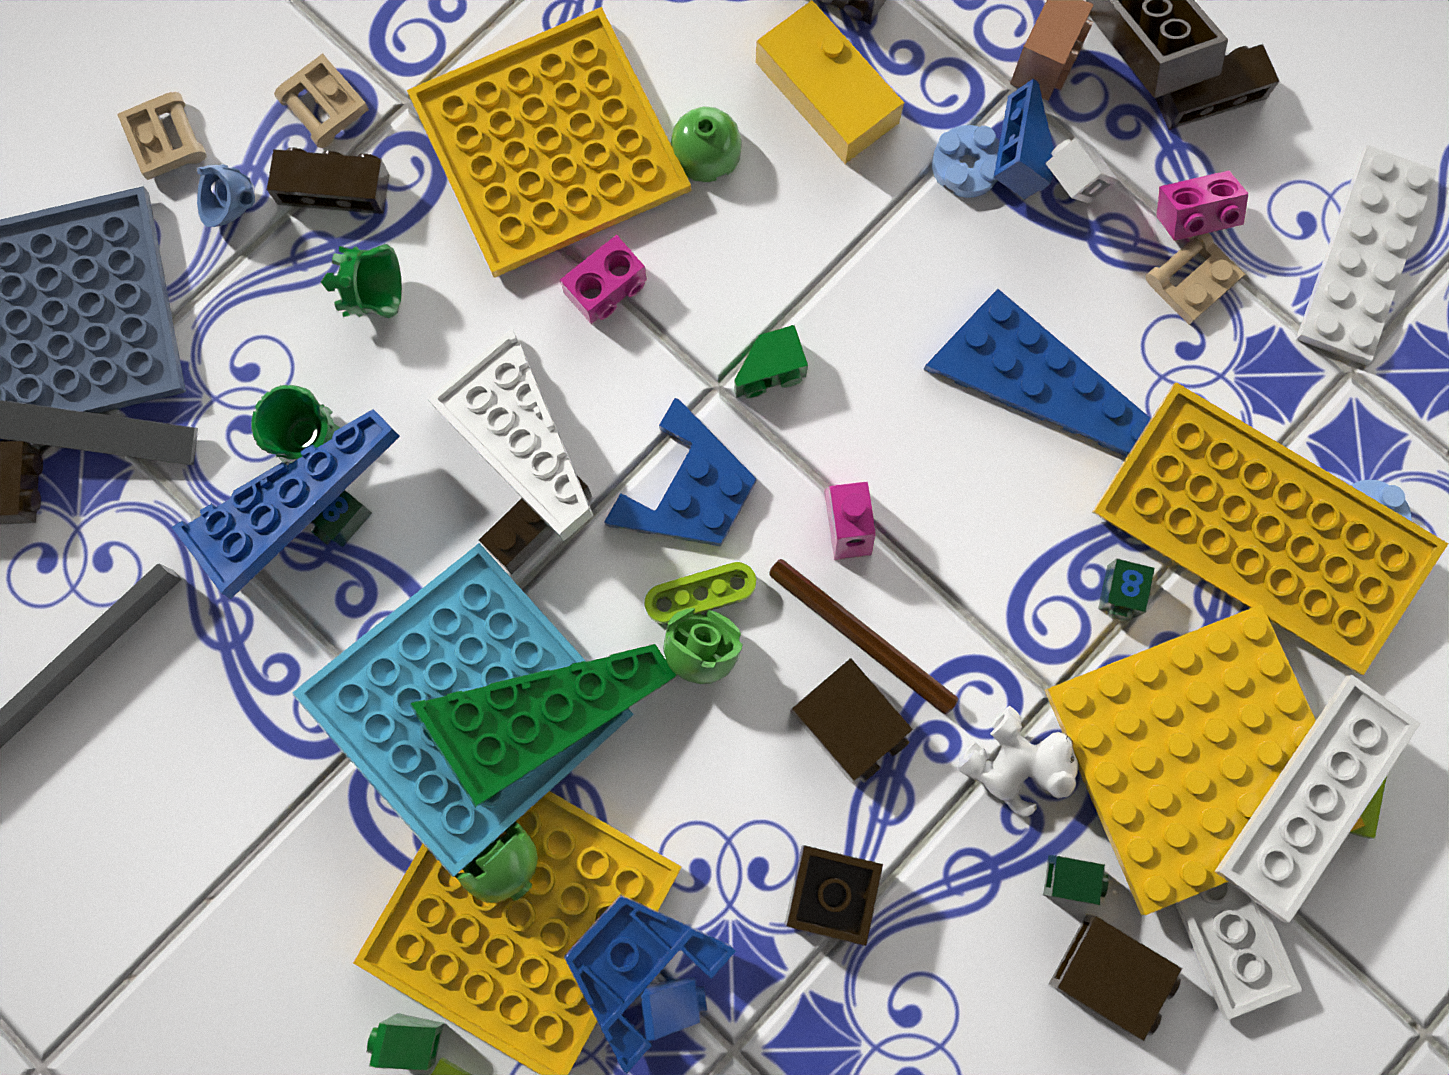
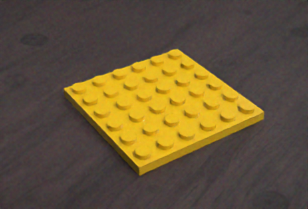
(548, 141)
(1184, 748)
(504, 962)

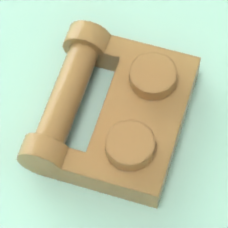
(330, 93)
(150, 140)
(1203, 285)

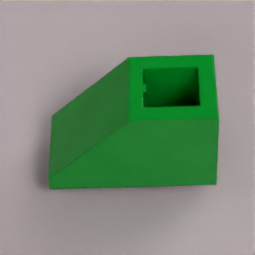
(772, 361)
(405, 1043)

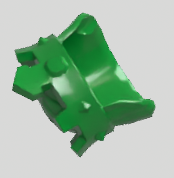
(366, 281)
(290, 421)

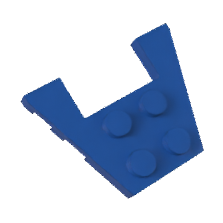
(703, 493)
(624, 956)

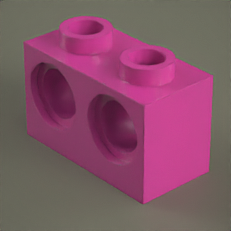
(1202, 205)
(596, 273)

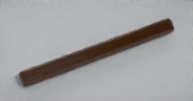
(863, 636)

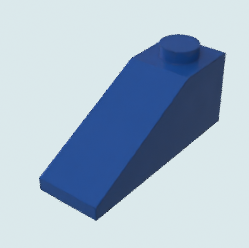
(1025, 143)
(672, 1006)

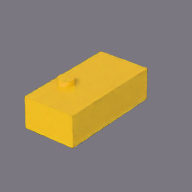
(828, 81)

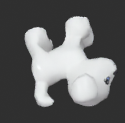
(1048, 763)

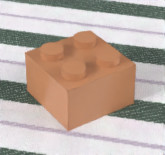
(1053, 45)

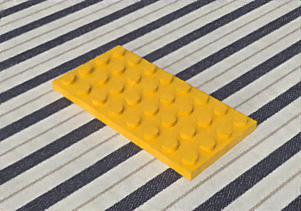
(1270, 528)

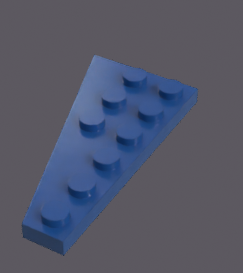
(1032, 371)
(273, 508)

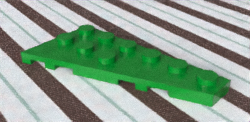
(522, 722)

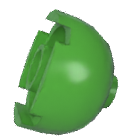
(706, 143)
(701, 646)
(502, 868)

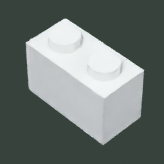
(1080, 170)

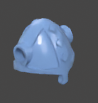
(231, 198)

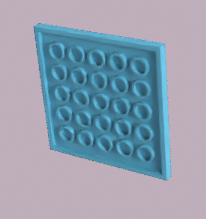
(445, 639)

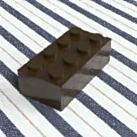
(1163, 41)

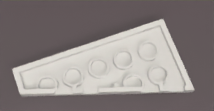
(509, 425)

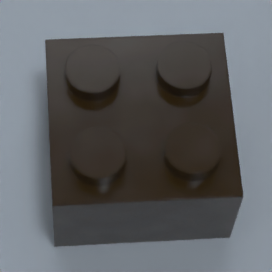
(833, 895)

